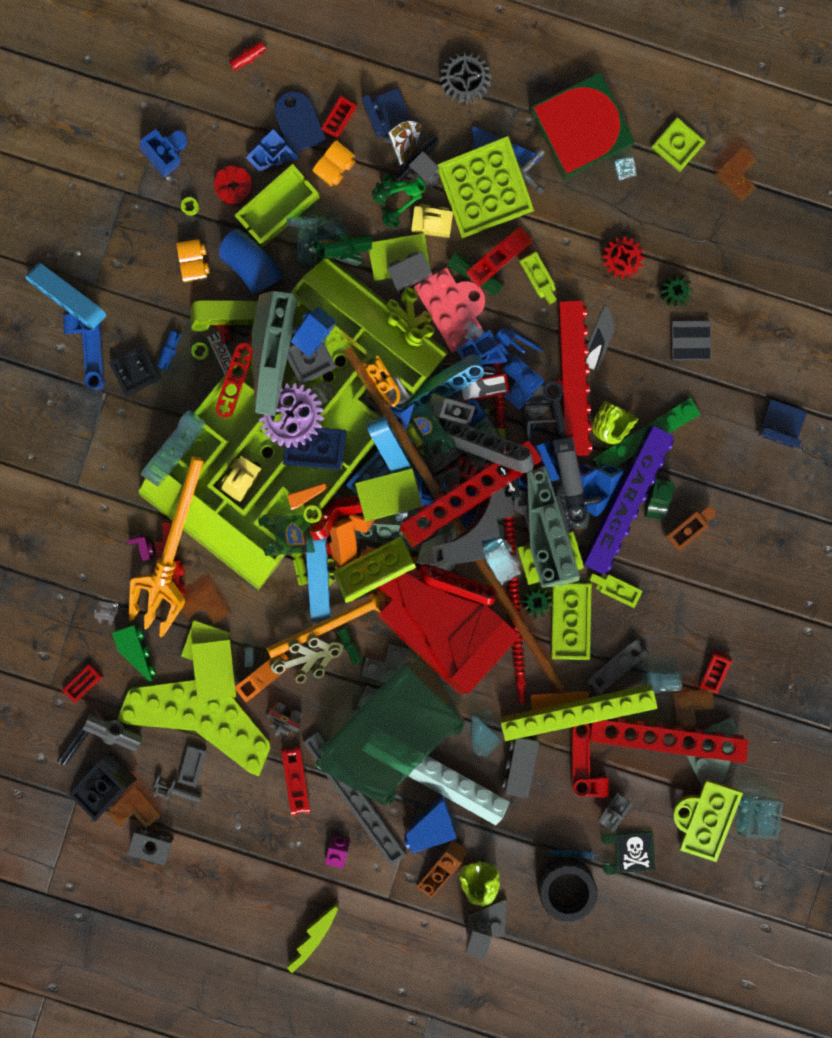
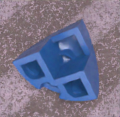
(602, 482)

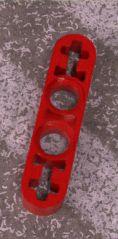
(237, 381)
(460, 587)

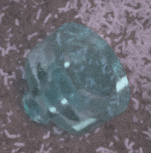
(473, 330)

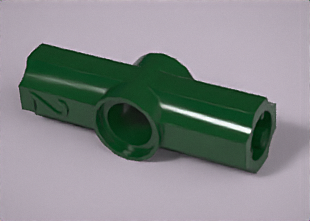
(344, 246)
(462, 264)

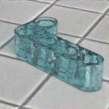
(174, 448)

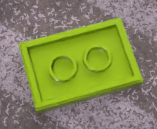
(395, 249)
(388, 495)
(213, 670)

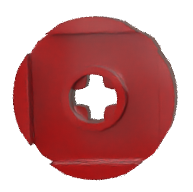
(241, 192)

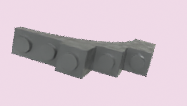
(484, 526)

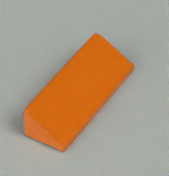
(542, 700)

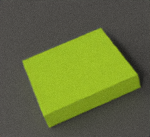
(678, 144)
(201, 633)

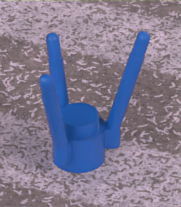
(506, 338)
(426, 498)

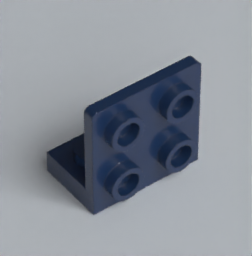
(385, 111)
(782, 424)

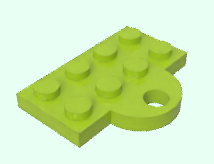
(707, 819)

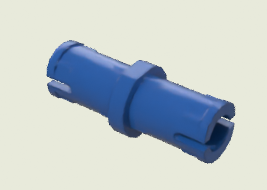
(168, 350)

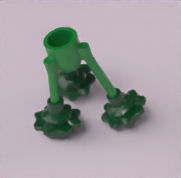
(388, 187)

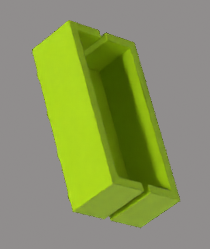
(282, 199)

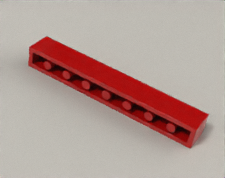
(574, 373)

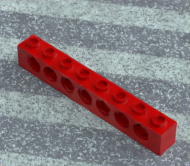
(416, 534)
(736, 754)

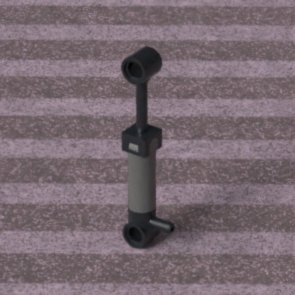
(567, 459)

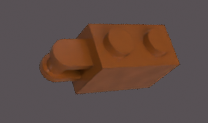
(689, 528)

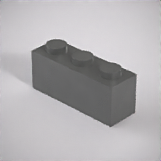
(520, 766)

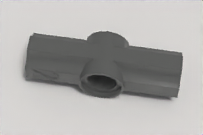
(103, 729)

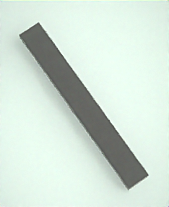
(361, 808)

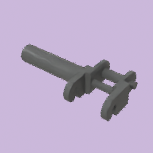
(175, 790)

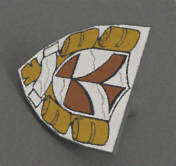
(403, 139)

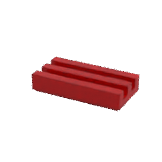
(93, 672)

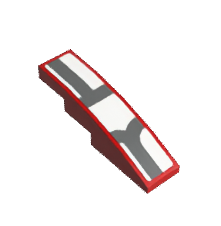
(483, 389)

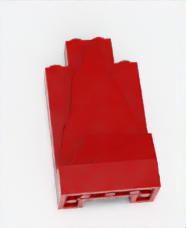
(445, 629)

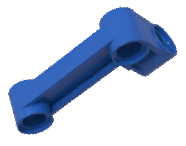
(91, 349)

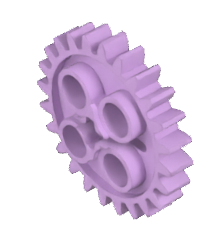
(305, 425)

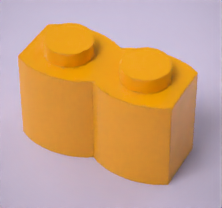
(334, 163)
(192, 260)

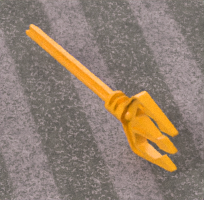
(159, 583)
(371, 603)

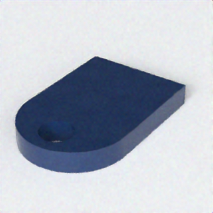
(299, 123)

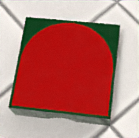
(582, 126)

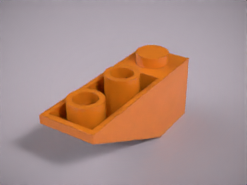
(258, 680)

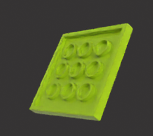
(485, 187)

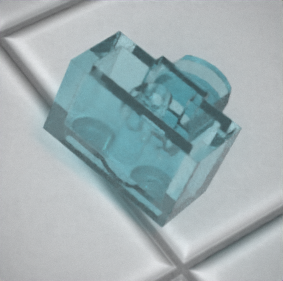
(500, 561)

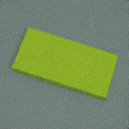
(374, 569)
(571, 621)

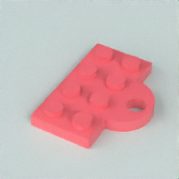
(450, 306)

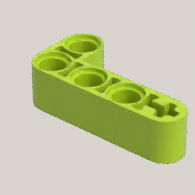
(221, 313)

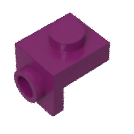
(145, 547)
(337, 851)

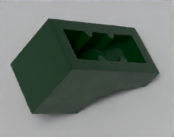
(659, 499)

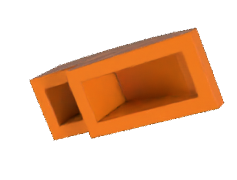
(343, 543)

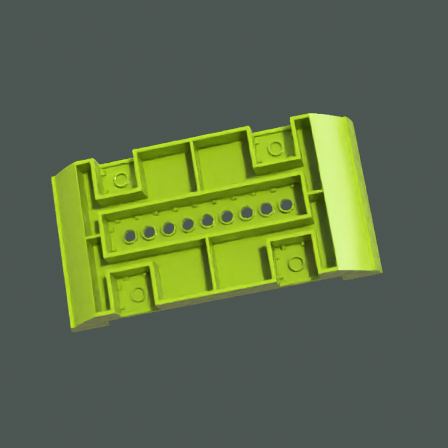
(232, 527)

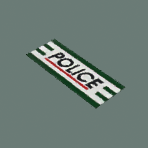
(221, 352)

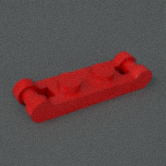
(295, 780)

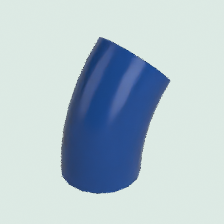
(249, 260)

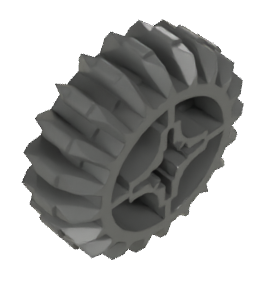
(473, 77)

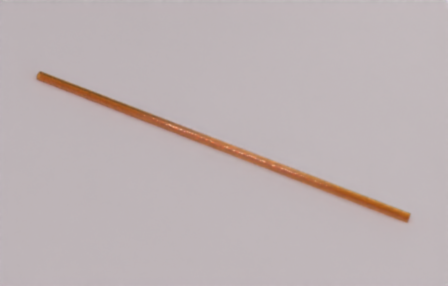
(457, 524)

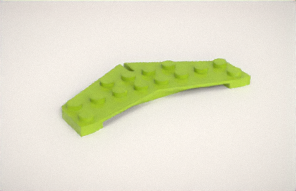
(218, 721)

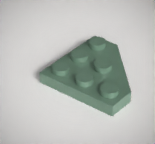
(712, 768)

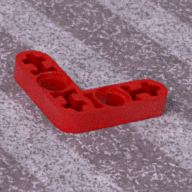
(330, 514)

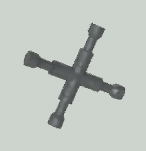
(527, 166)

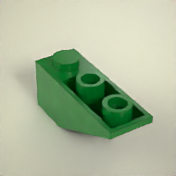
(131, 646)

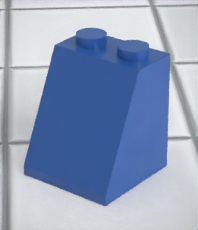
(430, 827)

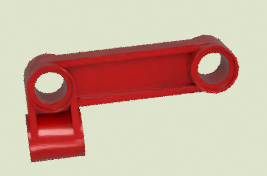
(581, 767)

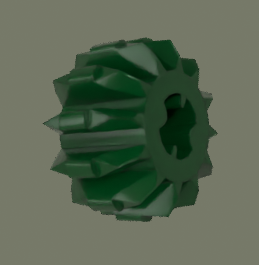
(683, 291)
(530, 603)

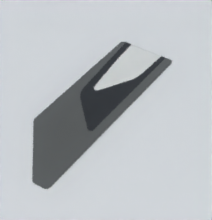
(600, 339)

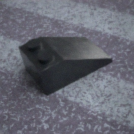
(102, 786)

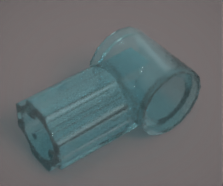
(663, 682)

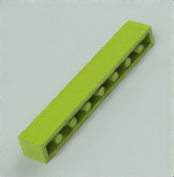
(578, 712)

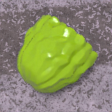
(612, 423)
(480, 882)

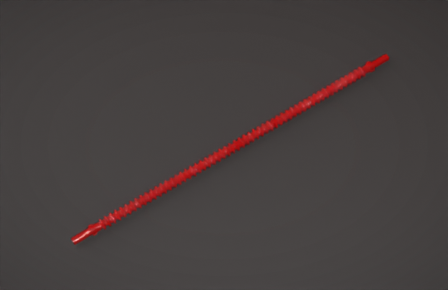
(520, 679)

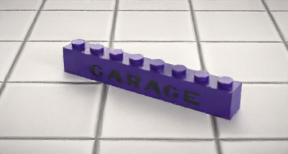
(627, 499)

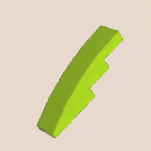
(316, 932)

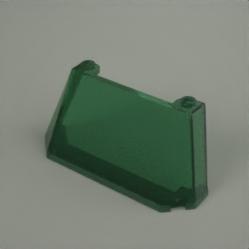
(392, 733)

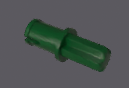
(350, 645)

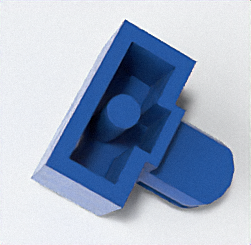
(163, 151)
(313, 331)

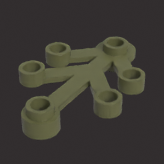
(309, 657)

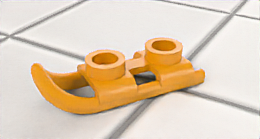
(383, 385)

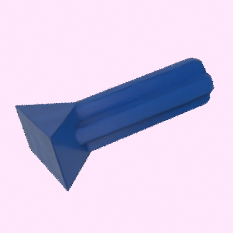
(401, 413)

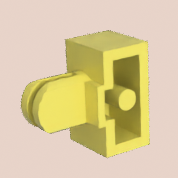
(432, 221)
(241, 478)

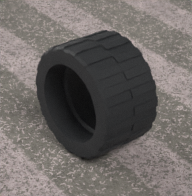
(572, 912)

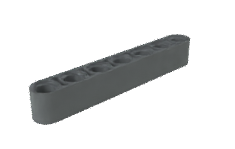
(488, 446)

